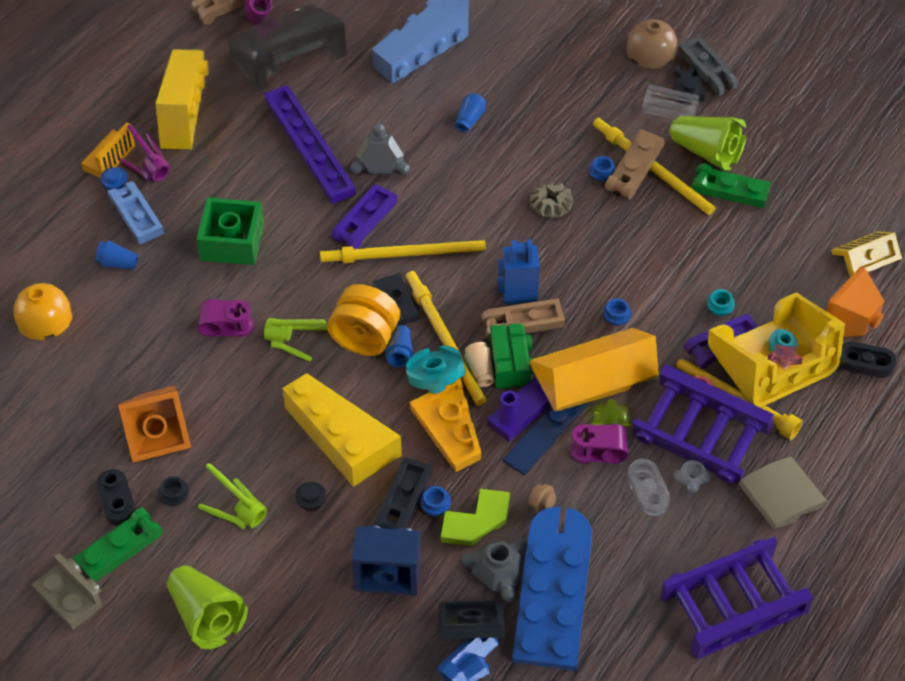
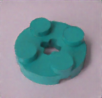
(435, 368)

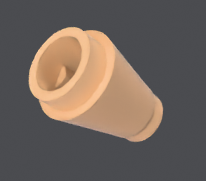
(480, 362)

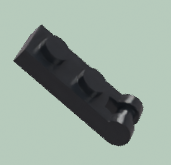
(404, 494)

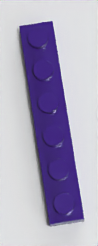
(310, 144)

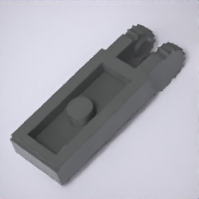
(708, 65)

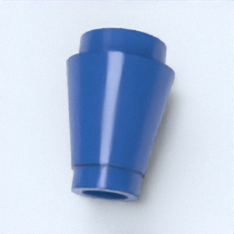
(470, 111)
(114, 256)
(399, 347)

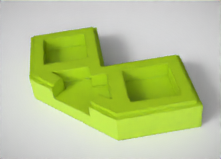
(470, 528)

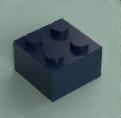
(386, 560)

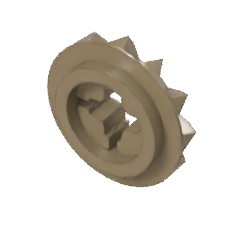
(548, 207)

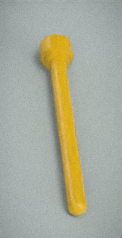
(787, 424)

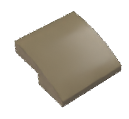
(782, 492)

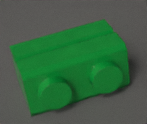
(511, 355)

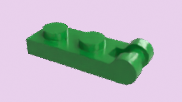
(730, 186)
(118, 545)

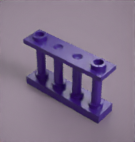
(702, 396)
(736, 626)

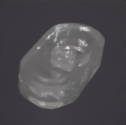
(649, 489)

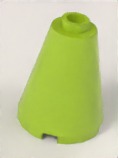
(711, 138)
(206, 607)

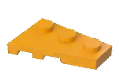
(449, 424)

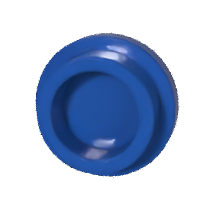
(602, 168)
(113, 178)
(617, 312)
(435, 501)

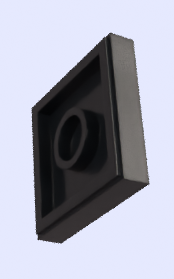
(471, 619)

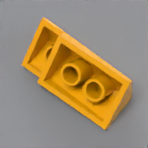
(597, 368)

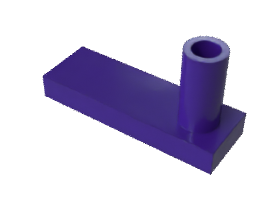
(518, 410)

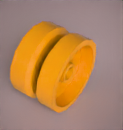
(363, 320)

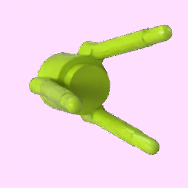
(281, 330)
(248, 509)

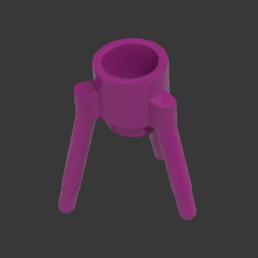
(154, 165)

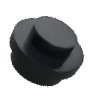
(173, 491)
(310, 496)

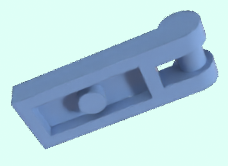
(136, 212)

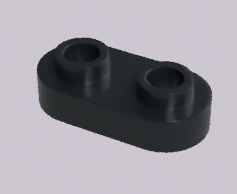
(867, 359)
(114, 495)

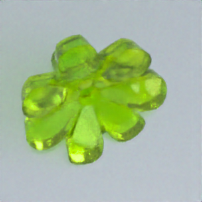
(611, 414)

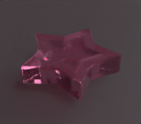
(785, 356)

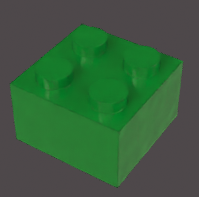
(230, 231)

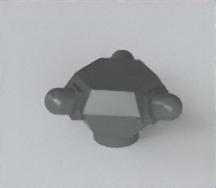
(379, 154)
(498, 566)

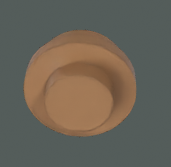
(542, 497)

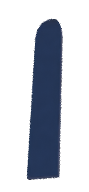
(541, 438)

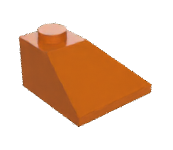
(857, 304)
(154, 424)

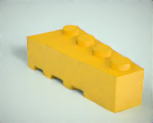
(180, 98)
(341, 430)

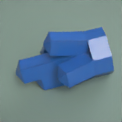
(468, 660)

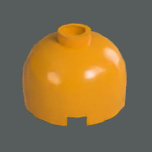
(42, 311)

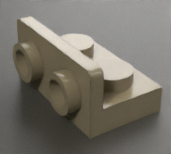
(68, 592)

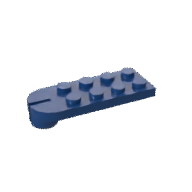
(553, 591)

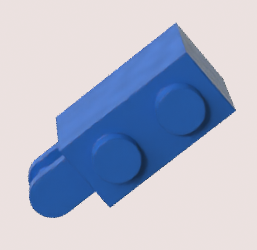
(519, 273)

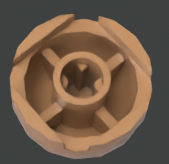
(652, 44)

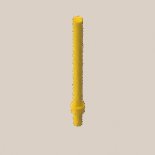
(617, 137)
(349, 254)
(423, 297)

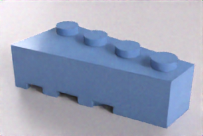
(421, 38)

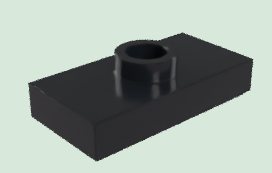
(396, 289)

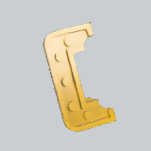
(747, 355)

